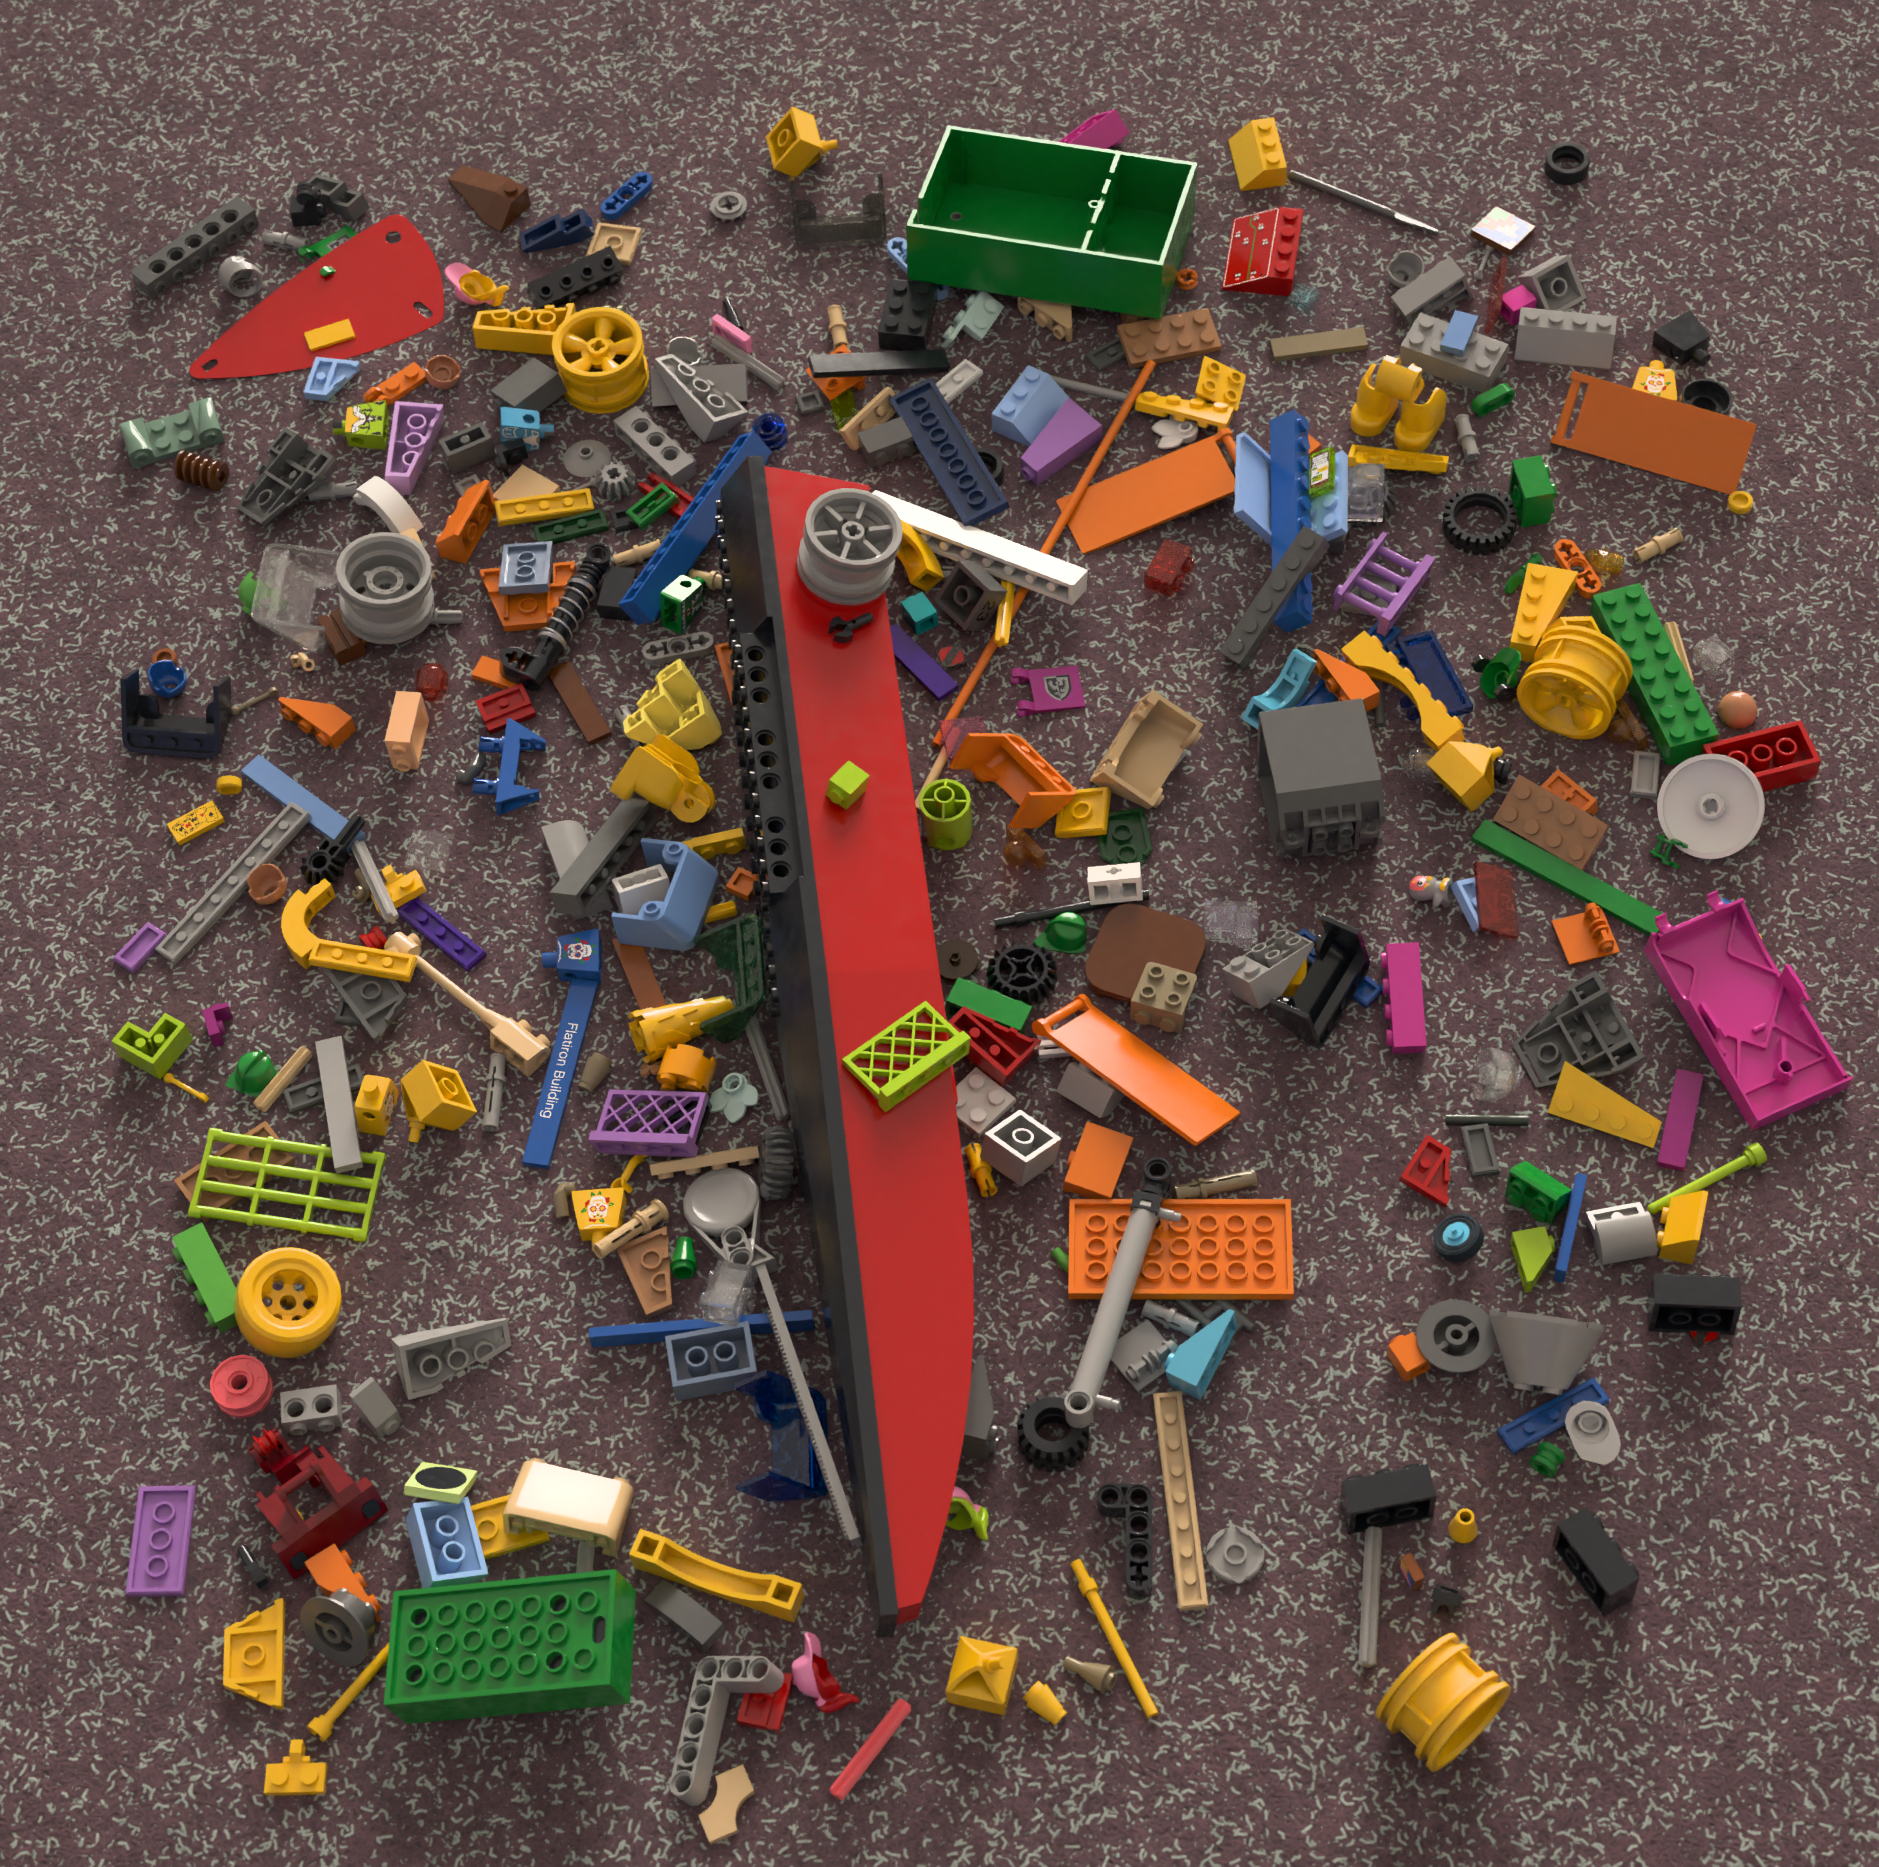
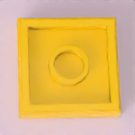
(1085, 814)

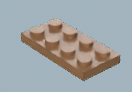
(1169, 338)
(1551, 822)
(187, 1181)

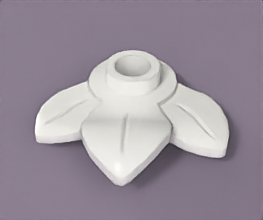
(1175, 432)

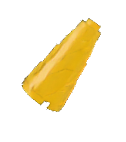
(672, 1024)

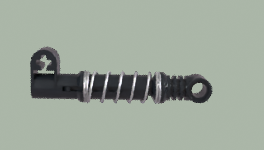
(553, 640)

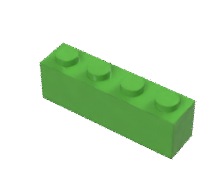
(208, 1274)

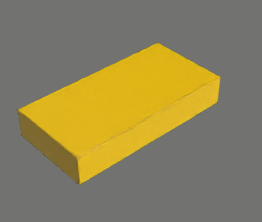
(329, 335)

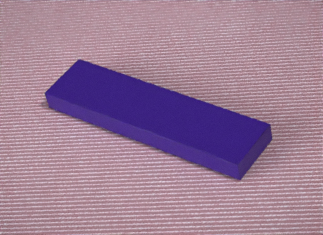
(921, 665)
(441, 933)

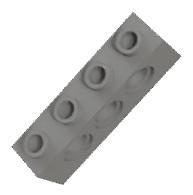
(655, 446)

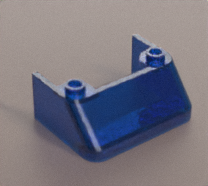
(794, 1461)

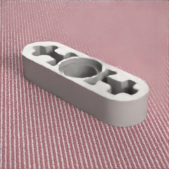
(670, 643)

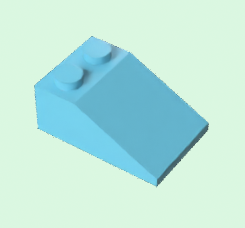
(1200, 1356)

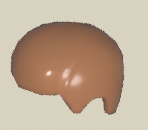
(439, 369)
(1737, 710)
(265, 879)

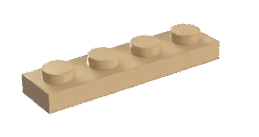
(716, 1160)

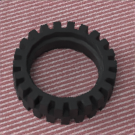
(1476, 542)

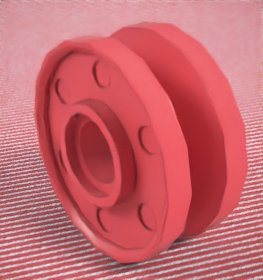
(239, 1371)

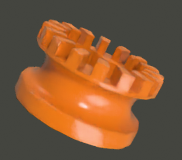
(1183, 274)

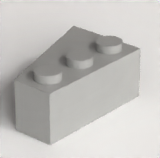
(1432, 291)

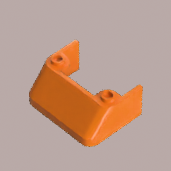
(1018, 772)

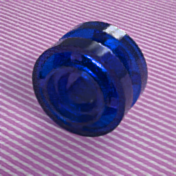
(771, 430)

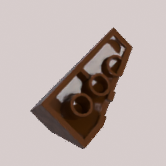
(492, 196)

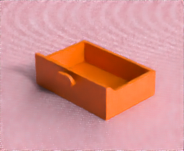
(1097, 1162)

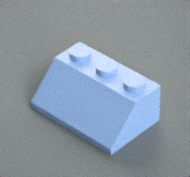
(1028, 406)
(445, 1543)

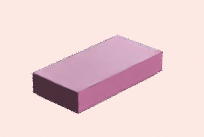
(731, 333)

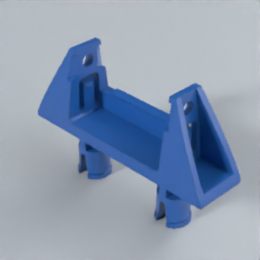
(507, 794)

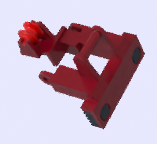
(350, 1511)

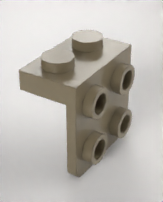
(1162, 997)

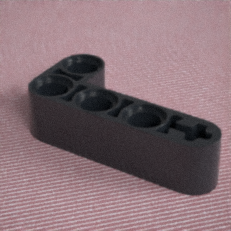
(1135, 1541)

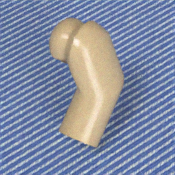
(303, 661)

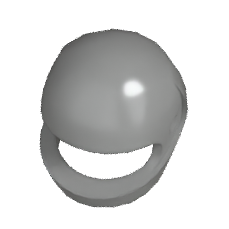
(239, 267)

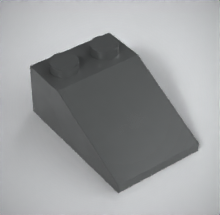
(980, 1428)

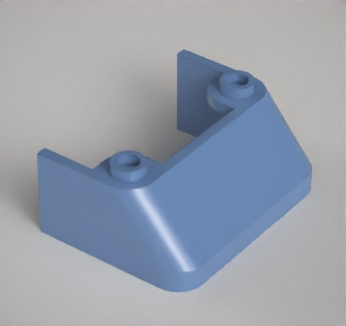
(686, 904)

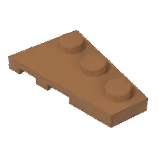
(649, 1271)

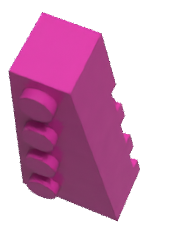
(1404, 998)

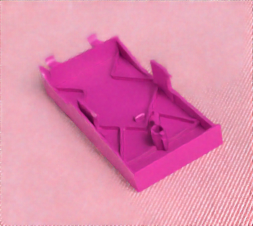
(1745, 1012)

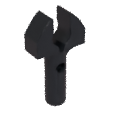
(847, 635)
(252, 1566)

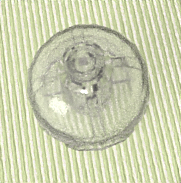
(1496, 1071)

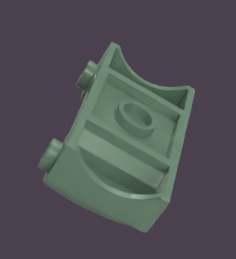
(169, 435)

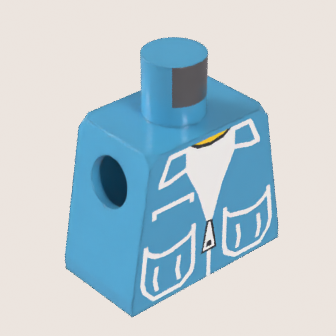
(523, 424)

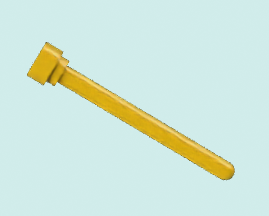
(324, 1724)

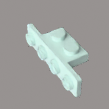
(976, 319)

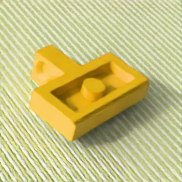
(402, 887)
(295, 1774)

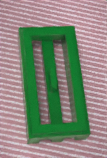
(654, 508)

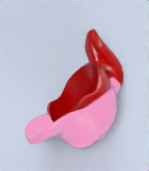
(816, 1681)

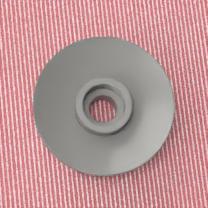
(586, 465)

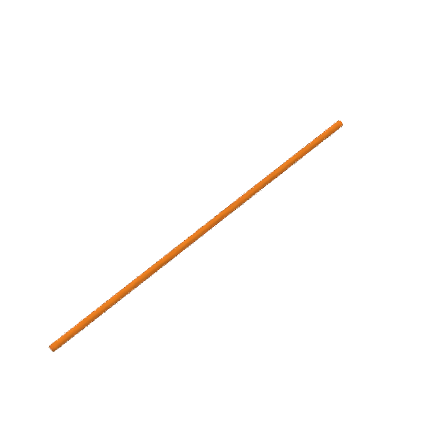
(1053, 537)

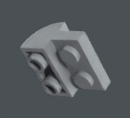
(1622, 1233)

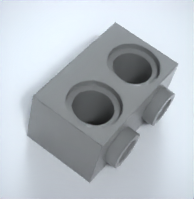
(311, 1402)

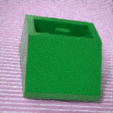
(1536, 1192)

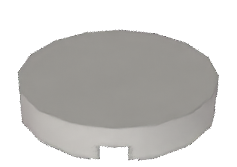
(1233, 1564)

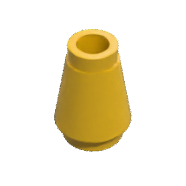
(1463, 1526)
(1043, 1702)

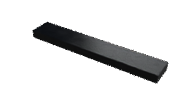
(878, 363)

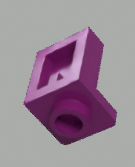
(214, 1020)

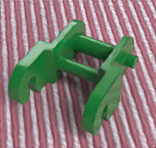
(1656, 853)

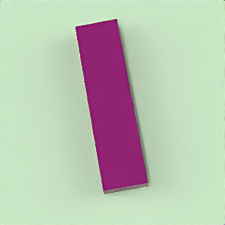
(1680, 1120)

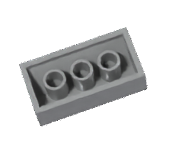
(1565, 338)

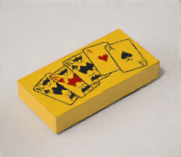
(195, 823)

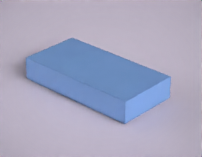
(1459, 333)

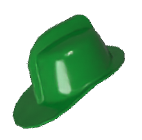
(1064, 934)
(252, 1073)

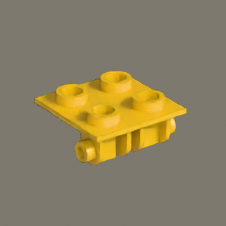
(1219, 383)

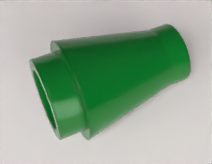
(683, 1260)

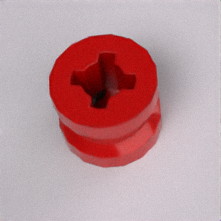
(374, 939)

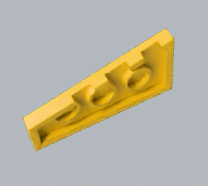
(1182, 410)
(1397, 459)
(1596, 1106)

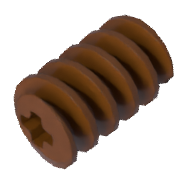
(201, 471)

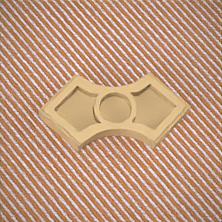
(720, 1817)

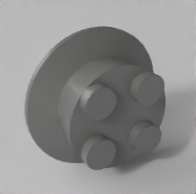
(1456, 1336)
(339, 1626)

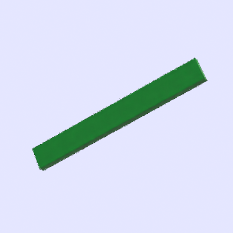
(1566, 877)

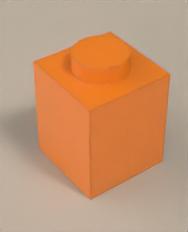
(1406, 1357)

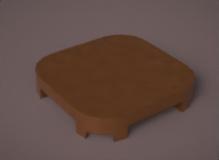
(1133, 938)

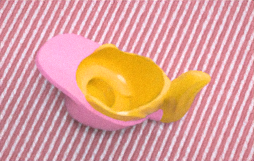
(474, 287)

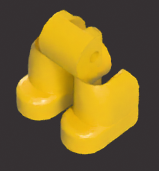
(1377, 405)
(666, 778)

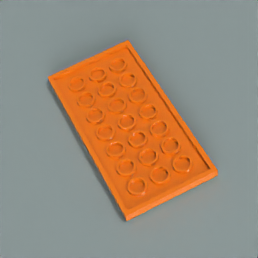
(1212, 1254)

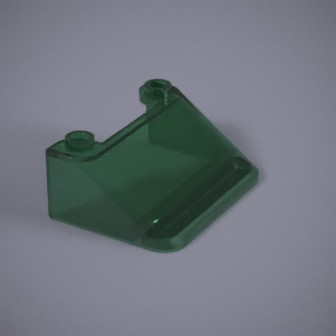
(737, 948)

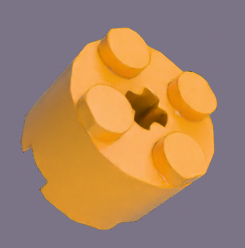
(686, 1069)

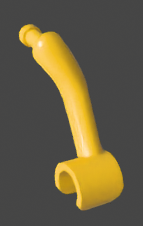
(622, 1181)

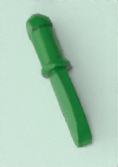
(1519, 576)

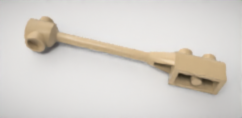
(506, 1035)

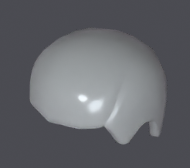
(1404, 264)
(685, 349)

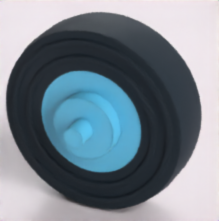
(1458, 1237)

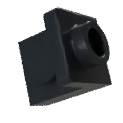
(508, 453)

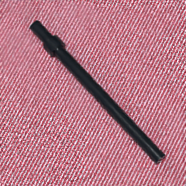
(1021, 917)

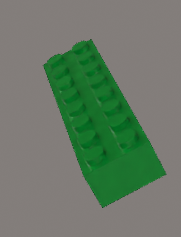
(1659, 678)

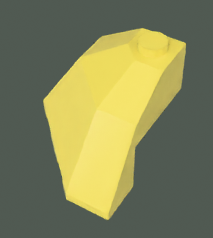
(676, 710)

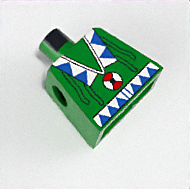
(682, 598)

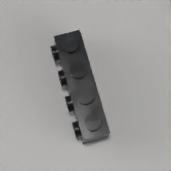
(576, 279)

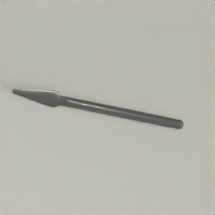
(1360, 201)

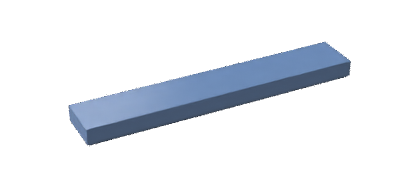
(285, 790)

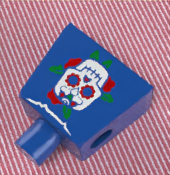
(577, 956)

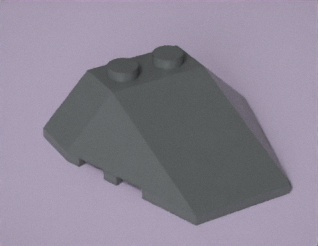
(286, 477)
(1581, 1030)

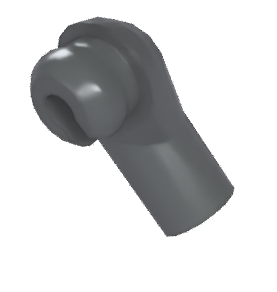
(467, 776)

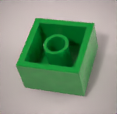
(1532, 491)

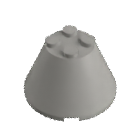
(1543, 1348)

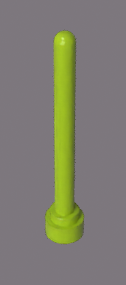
(1753, 1155)

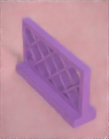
(641, 1141)

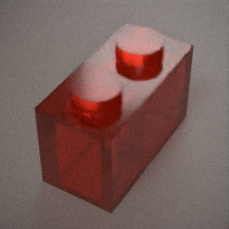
(1168, 568)

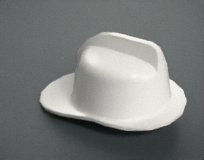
(1593, 1432)

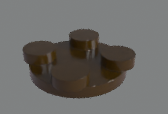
(957, 960)

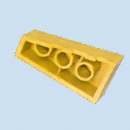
(520, 330)
(1540, 604)

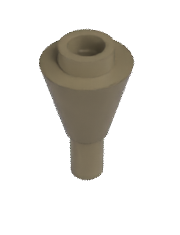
(1100, 1676)

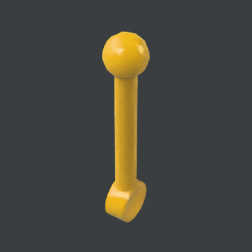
(169, 1078)

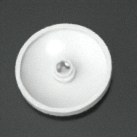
(1711, 805)

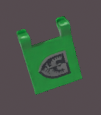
(325, 246)

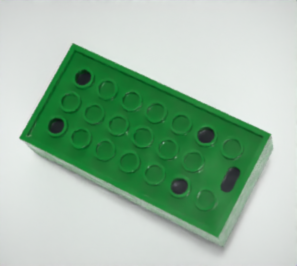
(511, 1647)

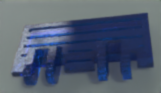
(1430, 666)

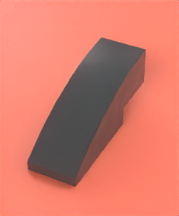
(339, 198)
(685, 1615)

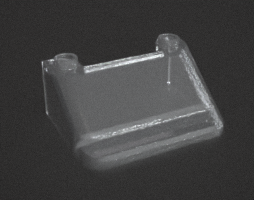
(288, 591)

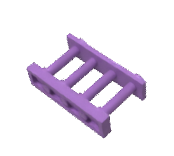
(1397, 601)

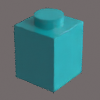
(919, 613)

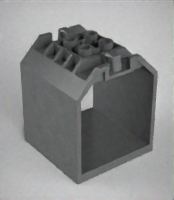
(1319, 778)

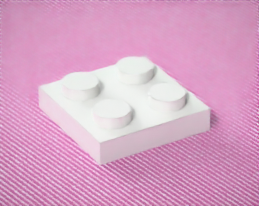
(981, 1102)

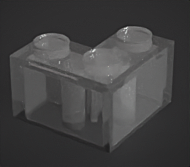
(1232, 920)
(728, 1293)

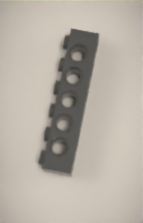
(194, 247)

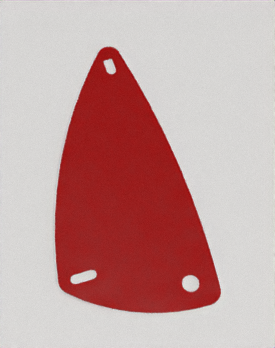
(371, 288)

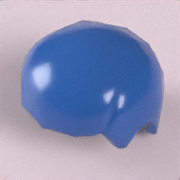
(163, 674)

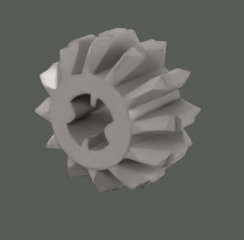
(615, 480)

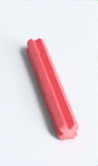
(870, 1749)

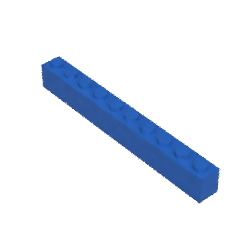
(1290, 507)
(688, 536)

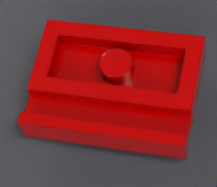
(505, 704)
(766, 1709)

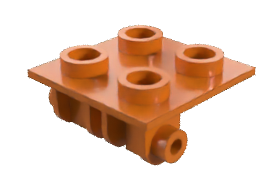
(835, 386)
(1585, 935)

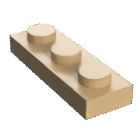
(874, 413)

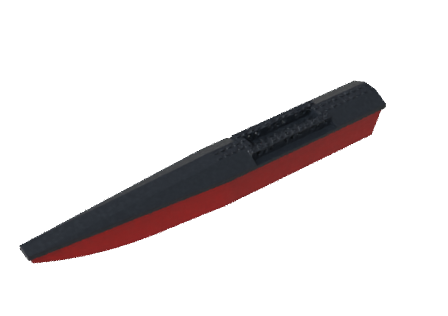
(844, 961)

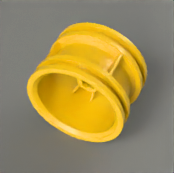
(593, 340)
(1575, 682)
(1442, 1701)

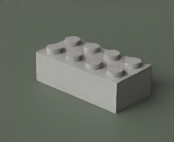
(1473, 370)

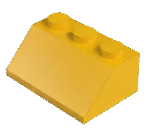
(1258, 155)

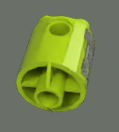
(946, 814)

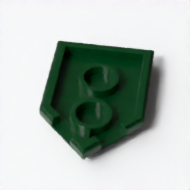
(1126, 838)

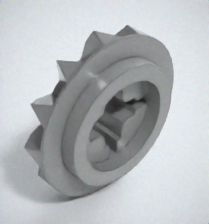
(737, 202)

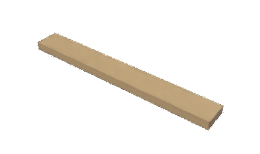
(1180, 1501)

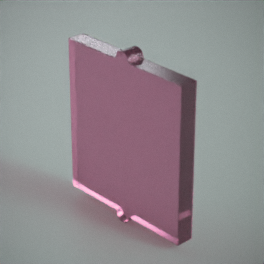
(955, 731)

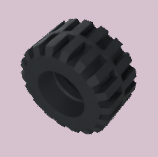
(1045, 1452)

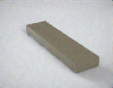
(1318, 344)

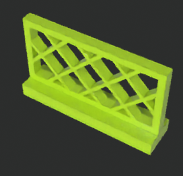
(925, 1067)

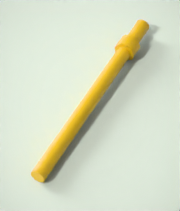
(1089, 1589)

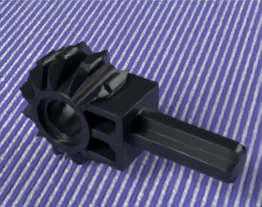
(331, 854)

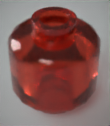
(432, 681)

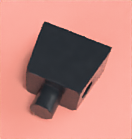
(1683, 340)

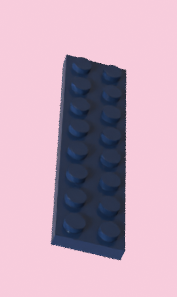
(949, 453)

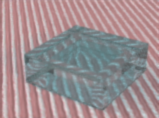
(1303, 296)

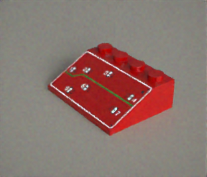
(1264, 252)

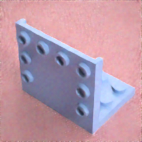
(1253, 493)

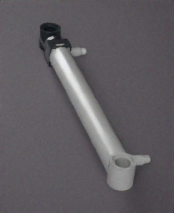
(1144, 1216)

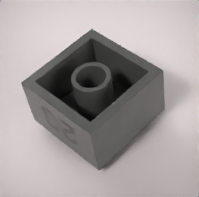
(970, 595)

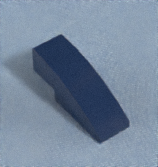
(558, 232)

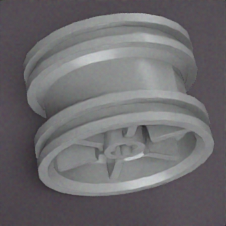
(849, 546)
(385, 588)

